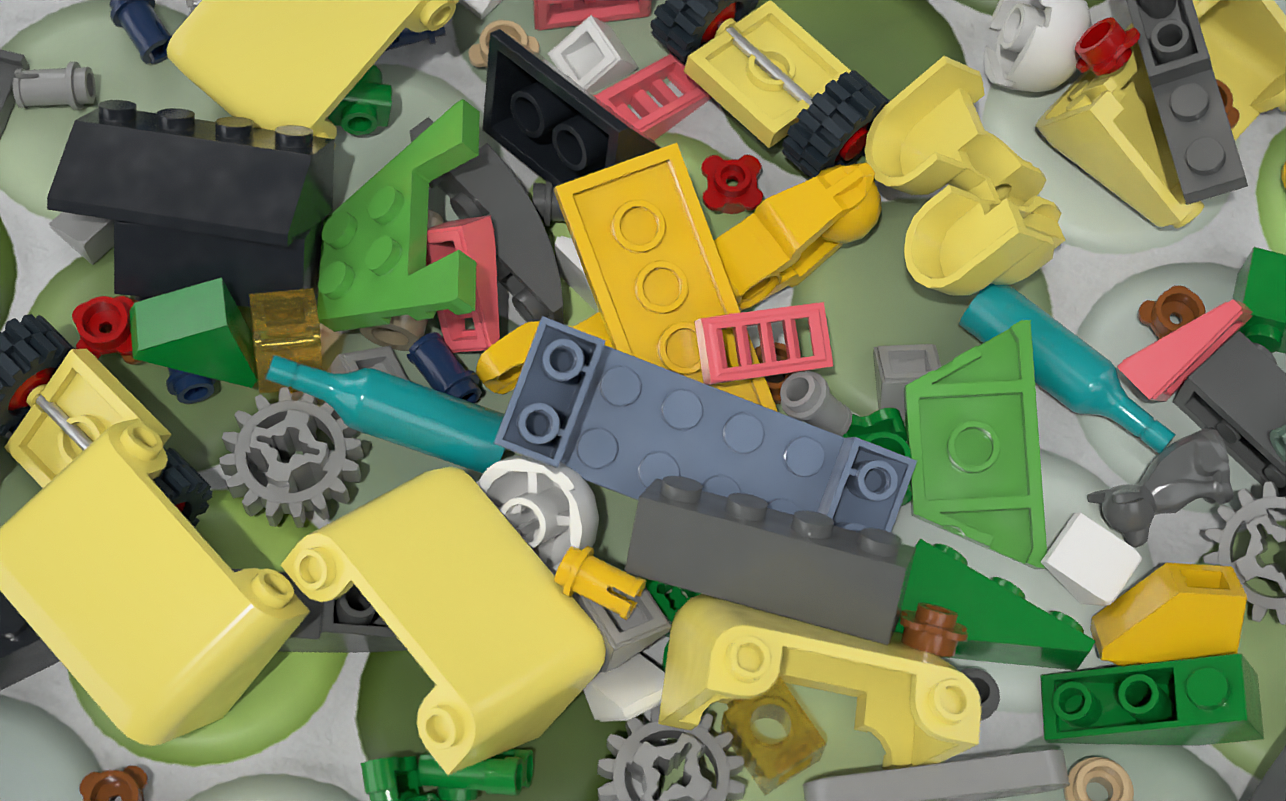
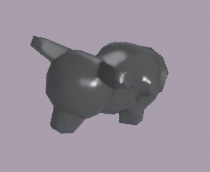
(1178, 475)

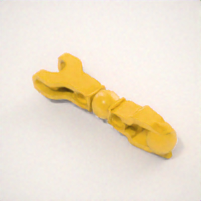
(760, 255)

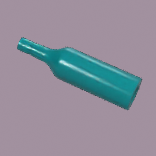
(1064, 362)
(401, 412)

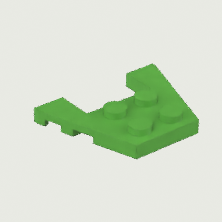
(379, 237)

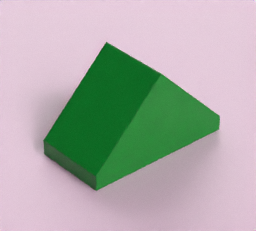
(195, 333)

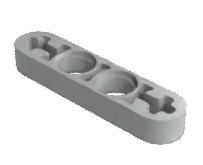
(950, 781)

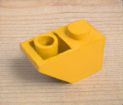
(1173, 616)

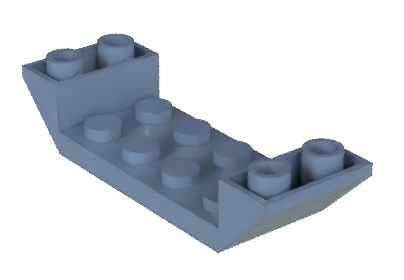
(638, 422)

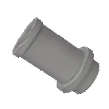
(55, 86)
(809, 400)

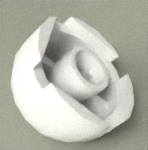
(1035, 43)
(544, 505)

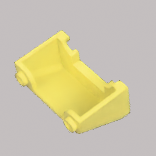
(292, 56)
(1114, 124)
(138, 593)
(465, 606)
(904, 696)

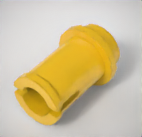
(595, 580)

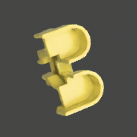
(989, 216)

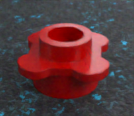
(1105, 47)
(731, 198)
(98, 312)

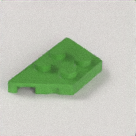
(980, 447)

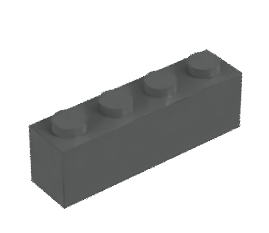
(1243, 399)
(770, 558)

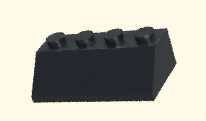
(195, 173)

